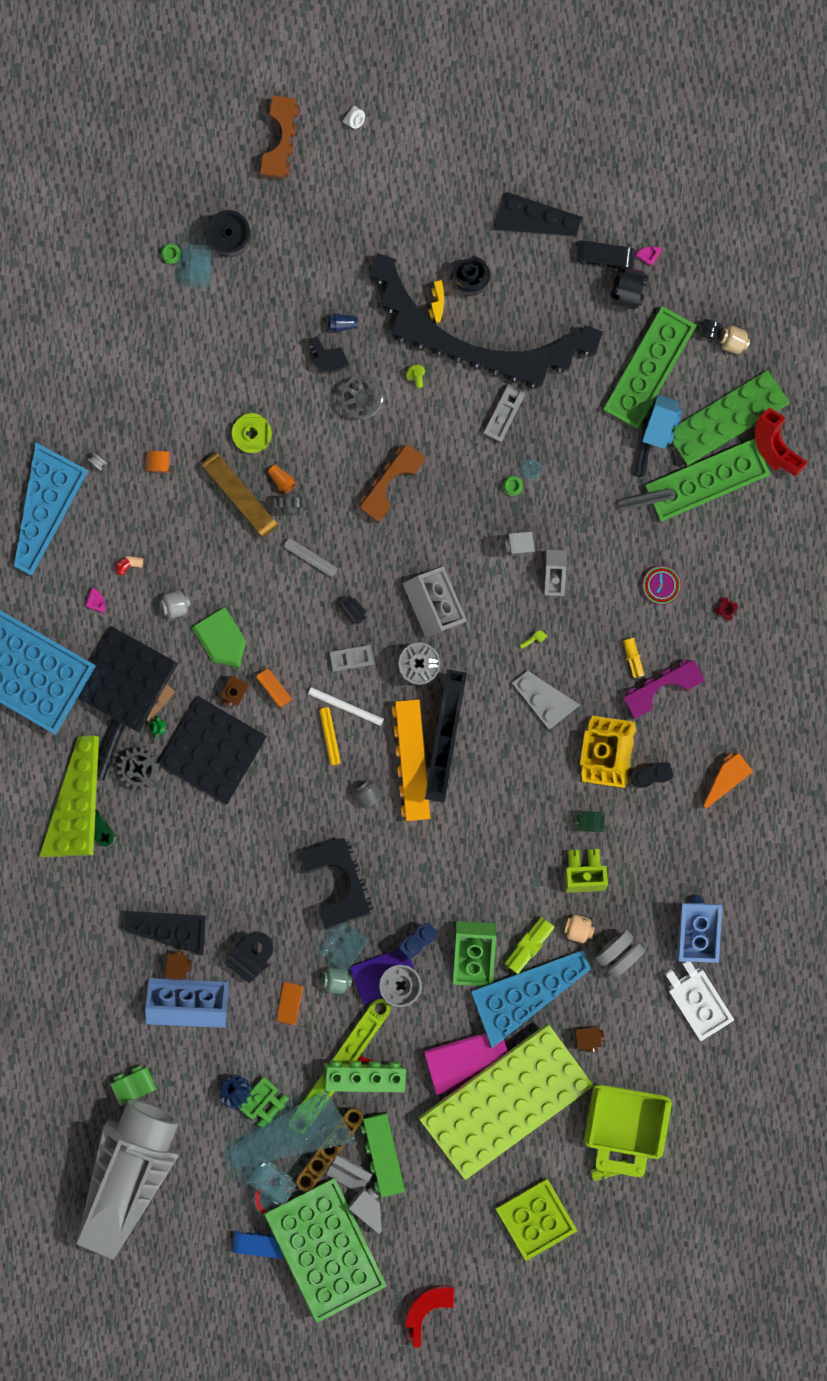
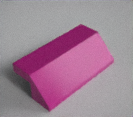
(461, 1061)

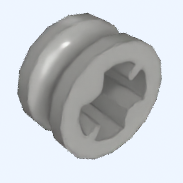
(97, 461)

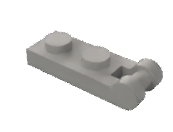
(504, 414)

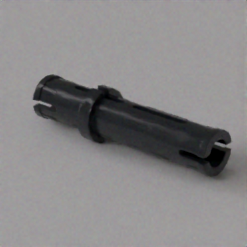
(110, 746)

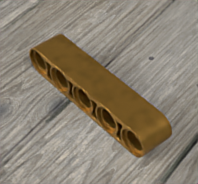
(239, 494)
(326, 1158)

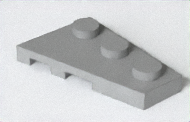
(544, 699)

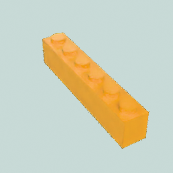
(412, 760)

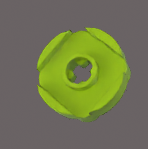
(243, 425)

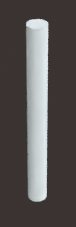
(345, 706)

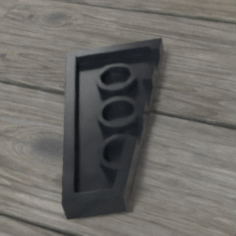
(529, 216)
(178, 930)

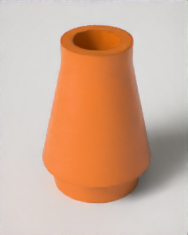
(283, 480)

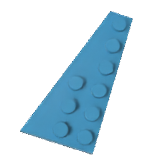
(48, 497)
(518, 998)

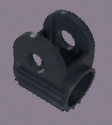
(245, 961)

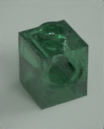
(590, 821)

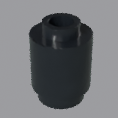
(352, 610)

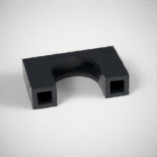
(338, 855)

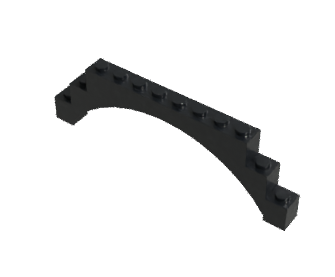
(525, 366)

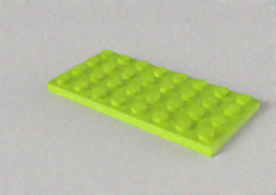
(506, 1101)

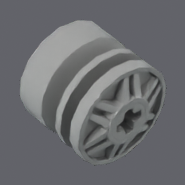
(420, 675)
(388, 985)

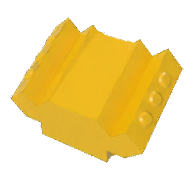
(607, 751)

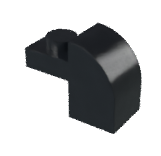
(328, 362)

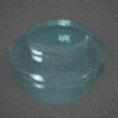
(531, 469)

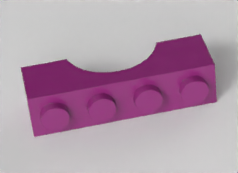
(640, 700)

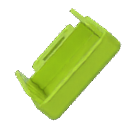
(627, 1124)

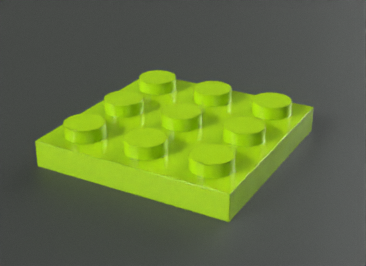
(536, 1219)

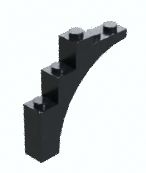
(445, 735)

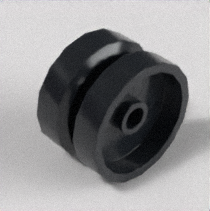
(233, 222)

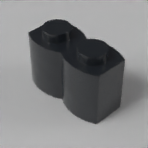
(657, 773)

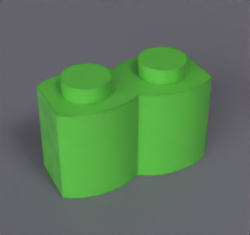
(133, 1085)

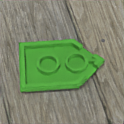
(221, 638)

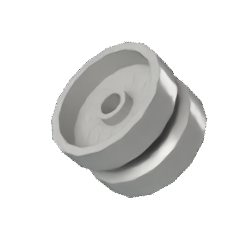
(620, 954)

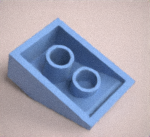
(699, 932)

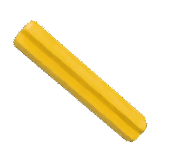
(329, 735)

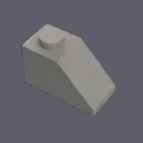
(555, 572)
(367, 1207)

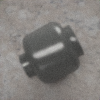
(368, 794)

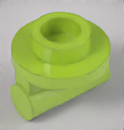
(415, 373)

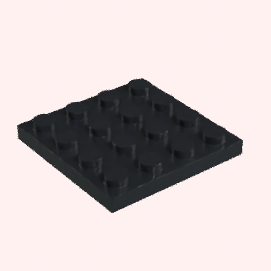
(126, 679)
(212, 750)

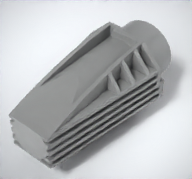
(126, 1174)

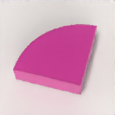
(648, 254)
(96, 601)

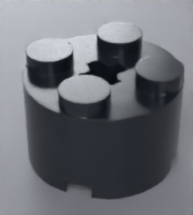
(628, 288)

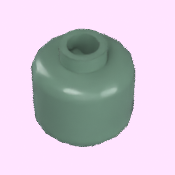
(336, 980)

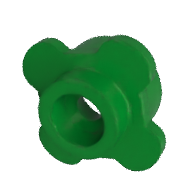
(157, 726)

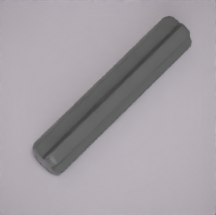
(646, 499)

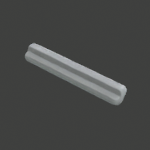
(310, 557)

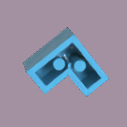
(661, 422)

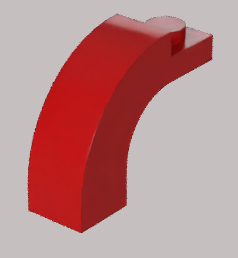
(772, 446)
(432, 1298)

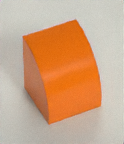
(157, 461)

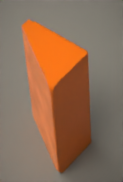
(274, 688)
(289, 1003)

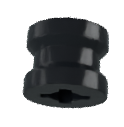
(710, 329)

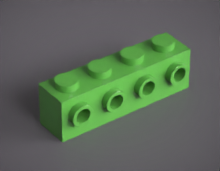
(364, 1077)

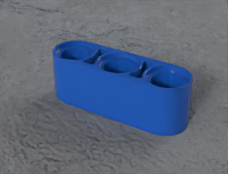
(255, 1245)

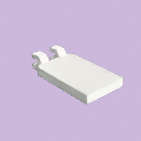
(698, 1001)

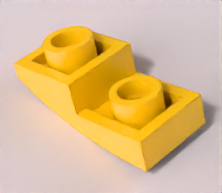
(437, 307)

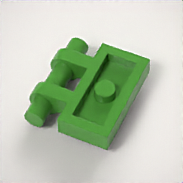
(261, 1095)

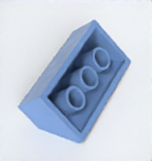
(187, 1003)

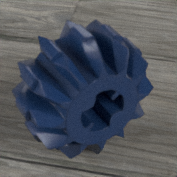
(235, 1091)

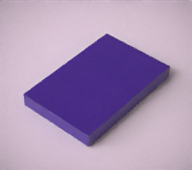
(368, 975)

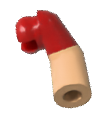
(128, 561)

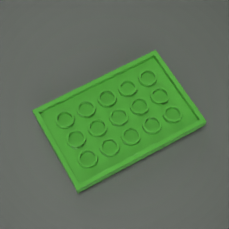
(325, 1250)

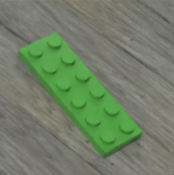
(649, 367)
(727, 417)
(710, 479)

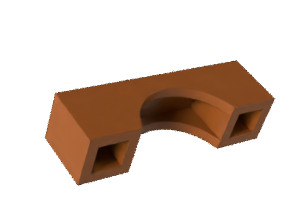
(275, 162)
(407, 462)

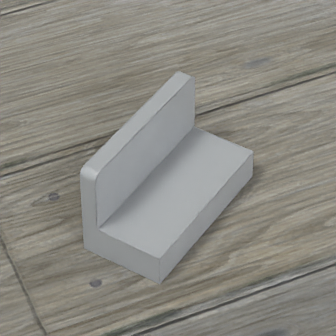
(349, 1173)

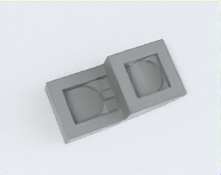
(352, 658)

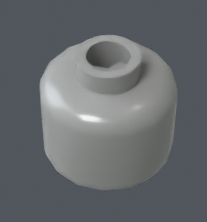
(174, 604)

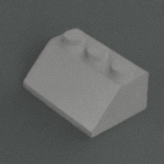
(434, 602)

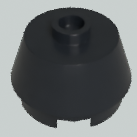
(470, 276)

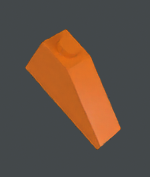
(728, 776)

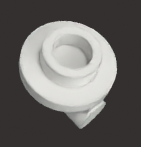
(354, 118)

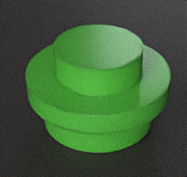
(171, 253)
(512, 485)

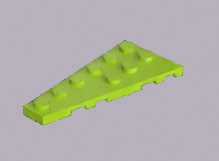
(74, 814)

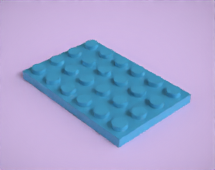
(38, 674)

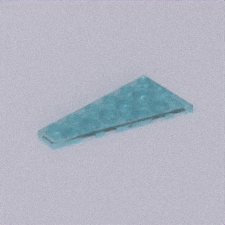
(302, 1130)

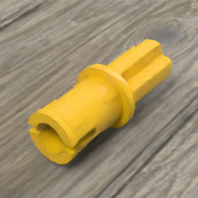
(633, 657)

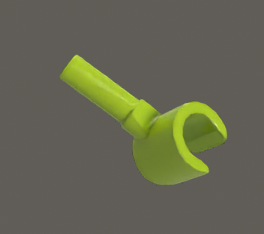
(539, 636)

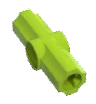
(529, 945)

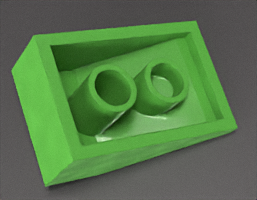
(474, 953)

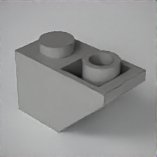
(520, 543)

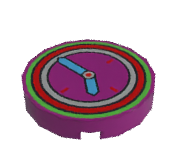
(661, 585)

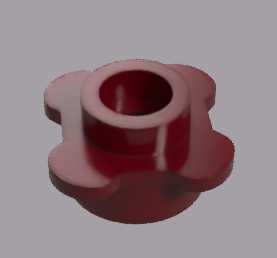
(732, 607)

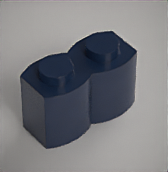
(416, 941)

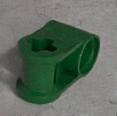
(102, 827)

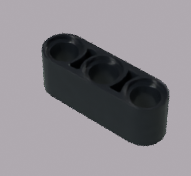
(603, 253)

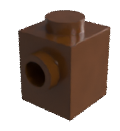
(234, 691)
(177, 966)
(589, 1038)

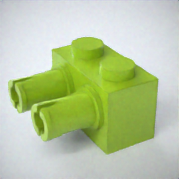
(585, 878)

